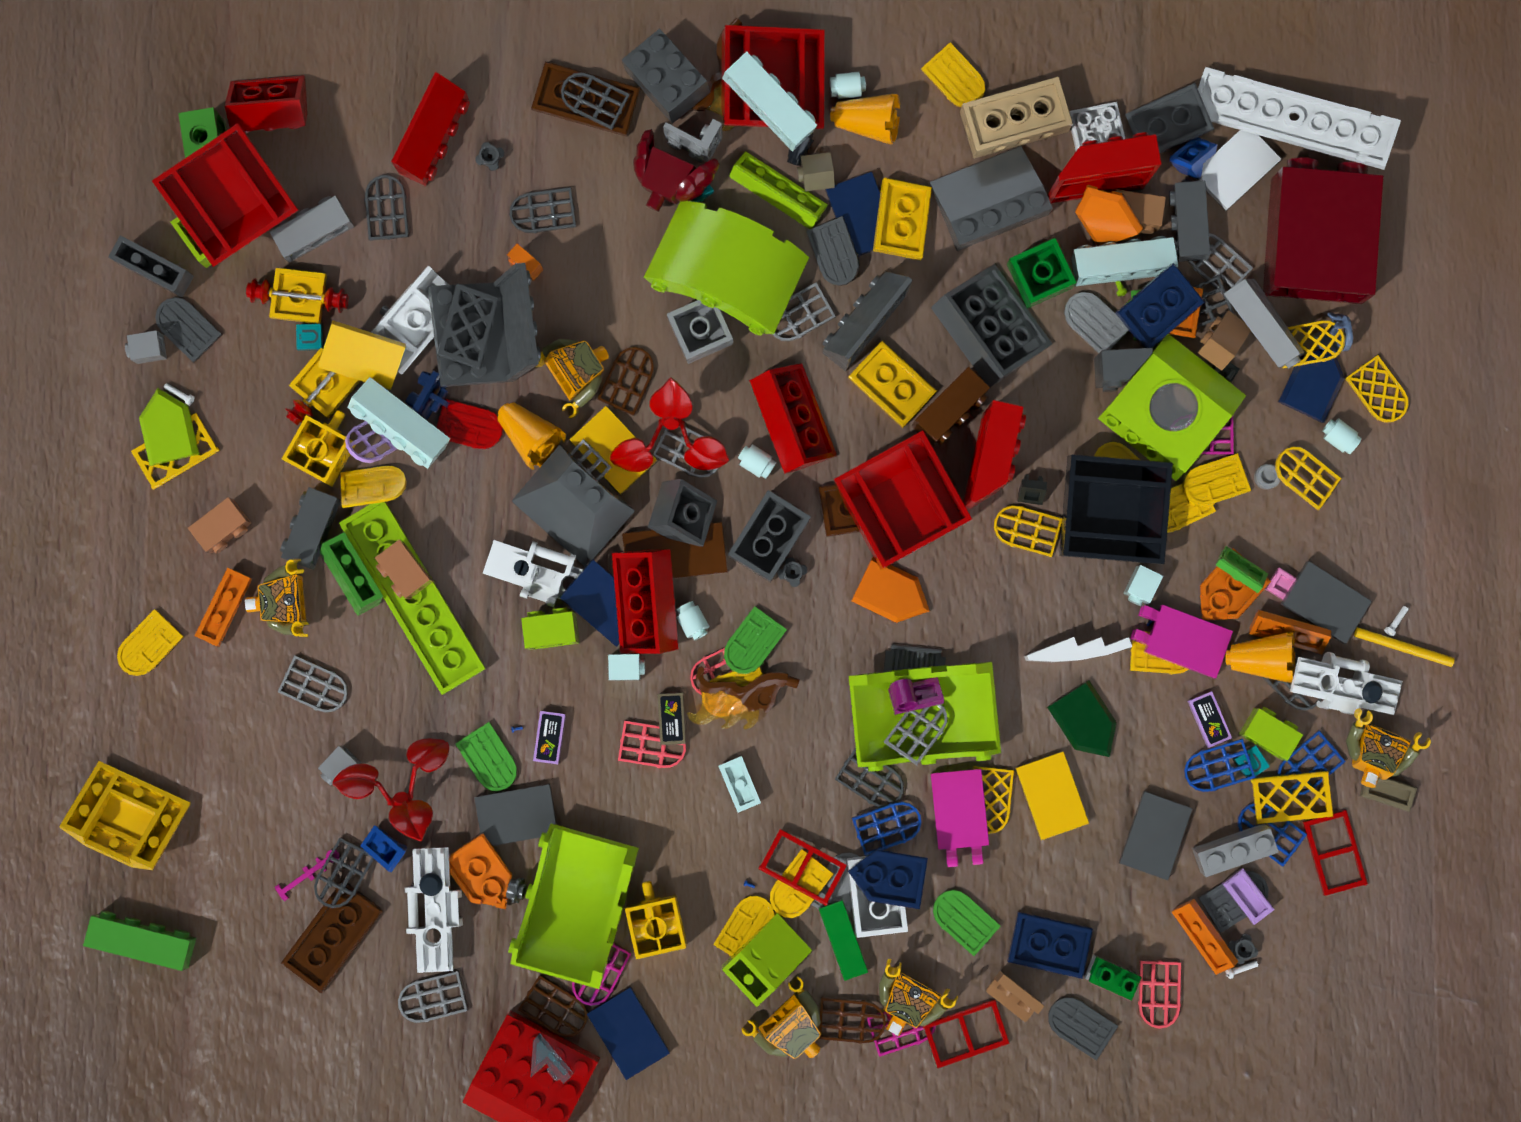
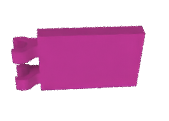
(1184, 640)
(960, 813)

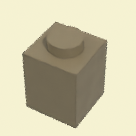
(816, 172)

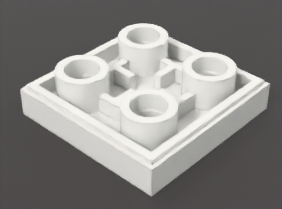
(1096, 123)

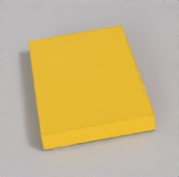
(902, 219)
(361, 354)
(892, 384)
(603, 435)
(1052, 795)

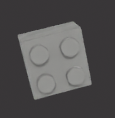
(699, 330)

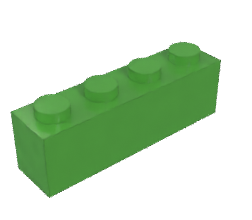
(140, 941)

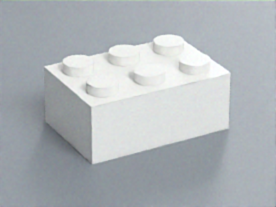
(874, 917)

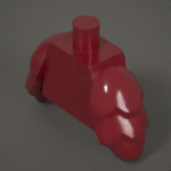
(669, 176)

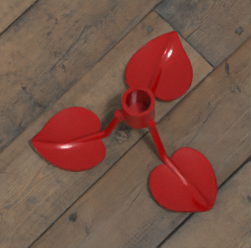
(672, 405)
(405, 815)

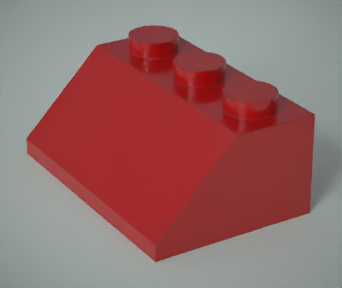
(267, 103)

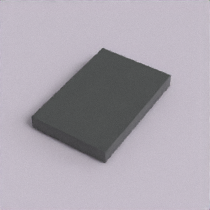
(1172, 118)
(1326, 602)
(515, 814)
(1155, 835)

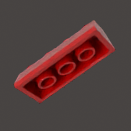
(430, 130)
(793, 417)
(645, 601)

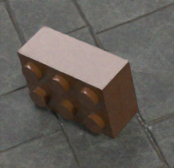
(952, 407)

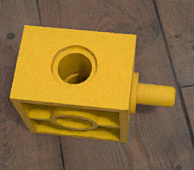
(319, 449)
(655, 924)

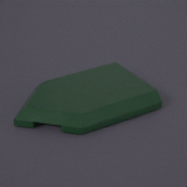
(1085, 720)

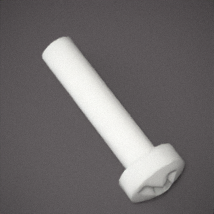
(188, 399)
(1391, 629)
(1231, 972)

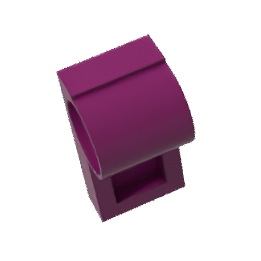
(913, 696)

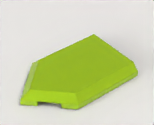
(167, 429)

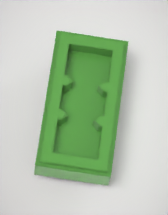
(1242, 569)

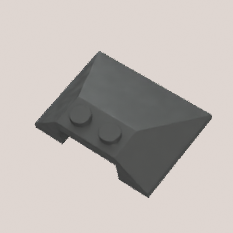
(572, 506)

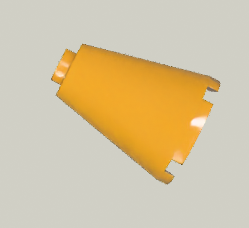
(869, 117)
(530, 434)
(1265, 657)

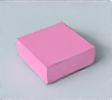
(1280, 583)

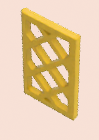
(173, 472)
(1303, 778)

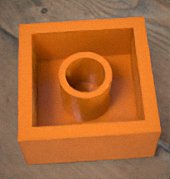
(519, 255)

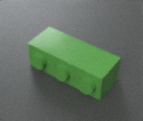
(351, 574)

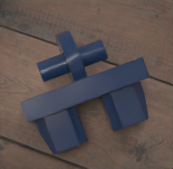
(430, 397)

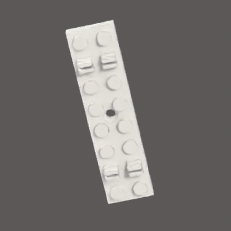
(1321, 123)

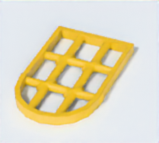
(1309, 486)
(1037, 524)

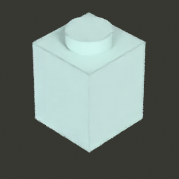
(1142, 585)
(626, 667)

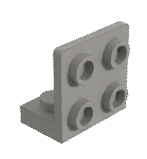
(699, 149)

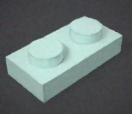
(739, 784)

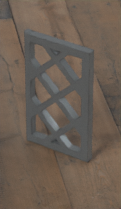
(449, 333)

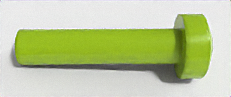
(1121, 290)

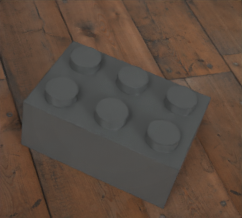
(666, 76)
(769, 536)

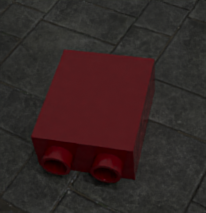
(1323, 232)

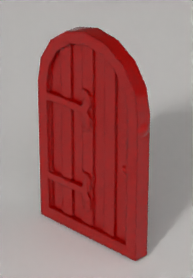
(469, 425)

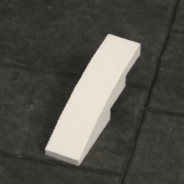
(1070, 651)

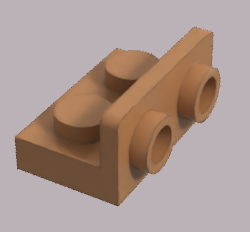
(1013, 997)

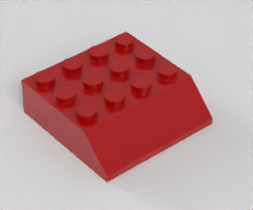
(787, 53)
(1108, 166)
(225, 195)
(994, 451)
(902, 500)
(504, 1079)

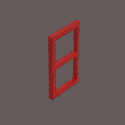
(1316, 858)
(793, 884)
(972, 1052)

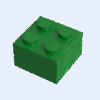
(1041, 273)

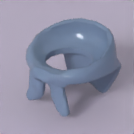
(1341, 321)

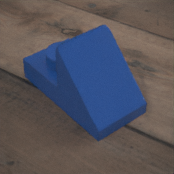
(1192, 155)
(383, 848)

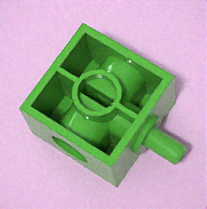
(200, 128)

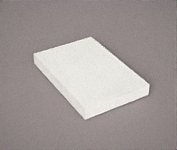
(1237, 167)

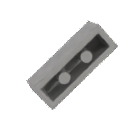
(311, 228)
(1235, 850)

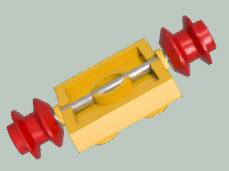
(297, 295)
(319, 389)

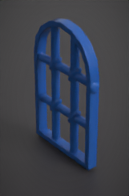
(1310, 756)
(1225, 758)
(900, 829)
(1281, 833)

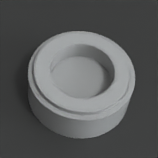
(1266, 477)

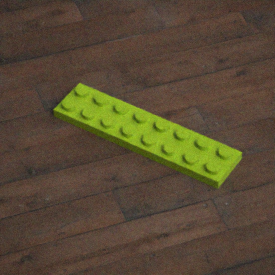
(426, 615)

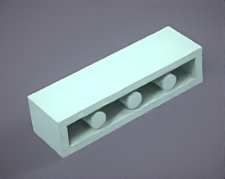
(770, 101)
(1123, 261)
(398, 423)

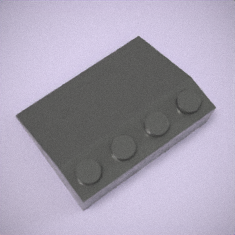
(990, 198)
(867, 318)
(991, 325)

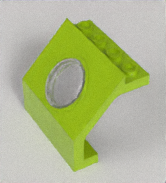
(1172, 406)

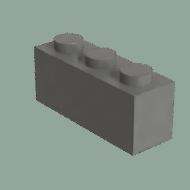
(1190, 221)
(151, 266)
(310, 527)

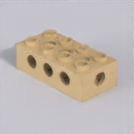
(1021, 102)

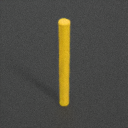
(1404, 647)

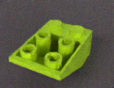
(766, 959)

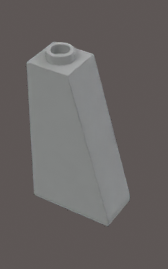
(1265, 322)

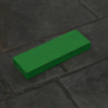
(843, 940)

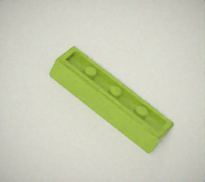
(778, 190)

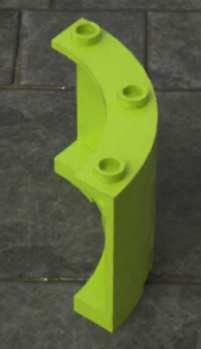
(727, 265)
(969, 706)
(574, 906)

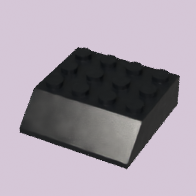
(1115, 509)

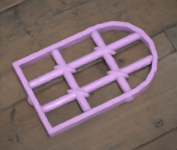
(369, 448)

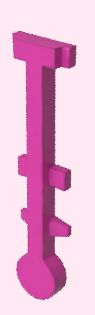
(308, 873)

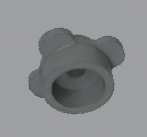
(486, 149)
(794, 579)
(516, 890)
(1250, 950)

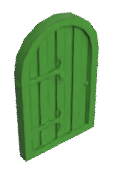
(752, 642)
(488, 758)
(964, 920)

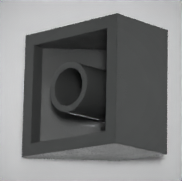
(1118, 366)
(682, 512)

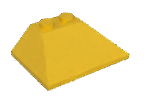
(124, 817)

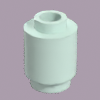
(847, 85)
(1341, 436)
(756, 461)
(692, 620)

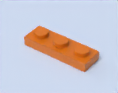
(223, 607)
(1306, 635)
(1205, 936)

